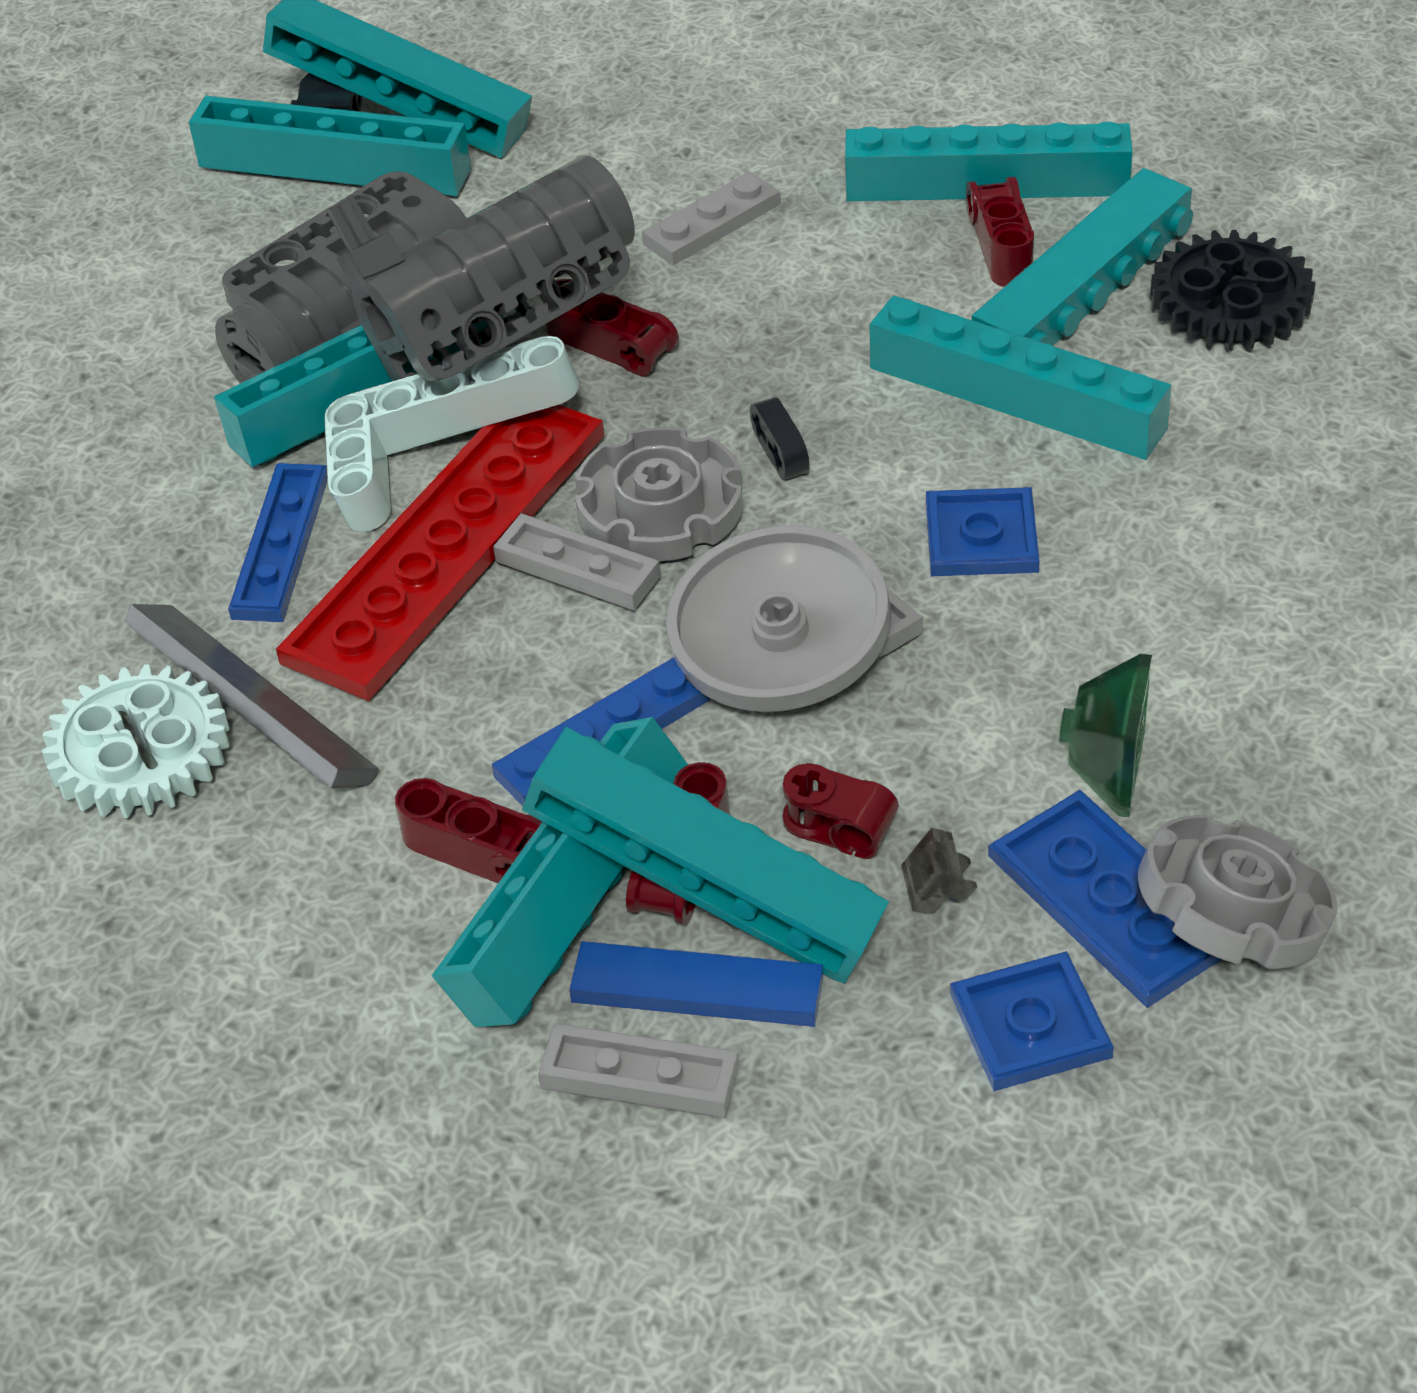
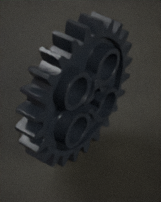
(1232, 289)

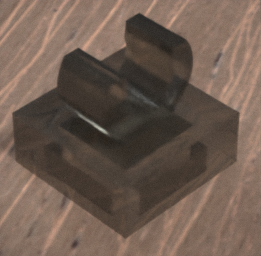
(936, 873)

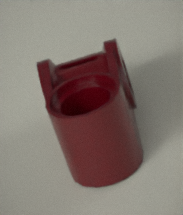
(843, 811)

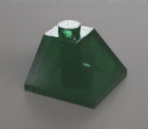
(1109, 731)

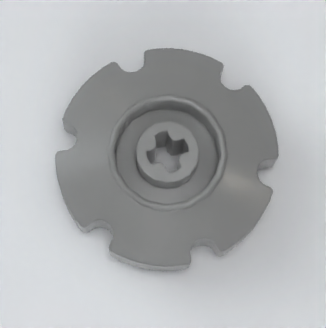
(659, 493)
(1237, 891)

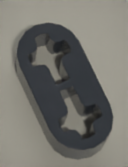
(779, 438)

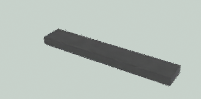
(252, 696)

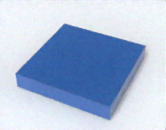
(982, 532)
(1031, 1021)

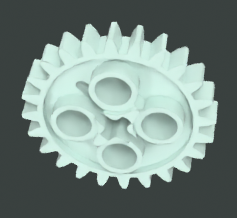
(100, 762)

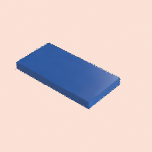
(1087, 880)

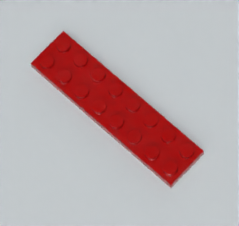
(436, 549)

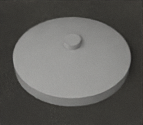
(778, 618)

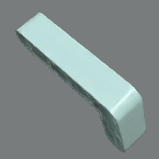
(418, 411)

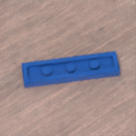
(279, 543)
(697, 983)

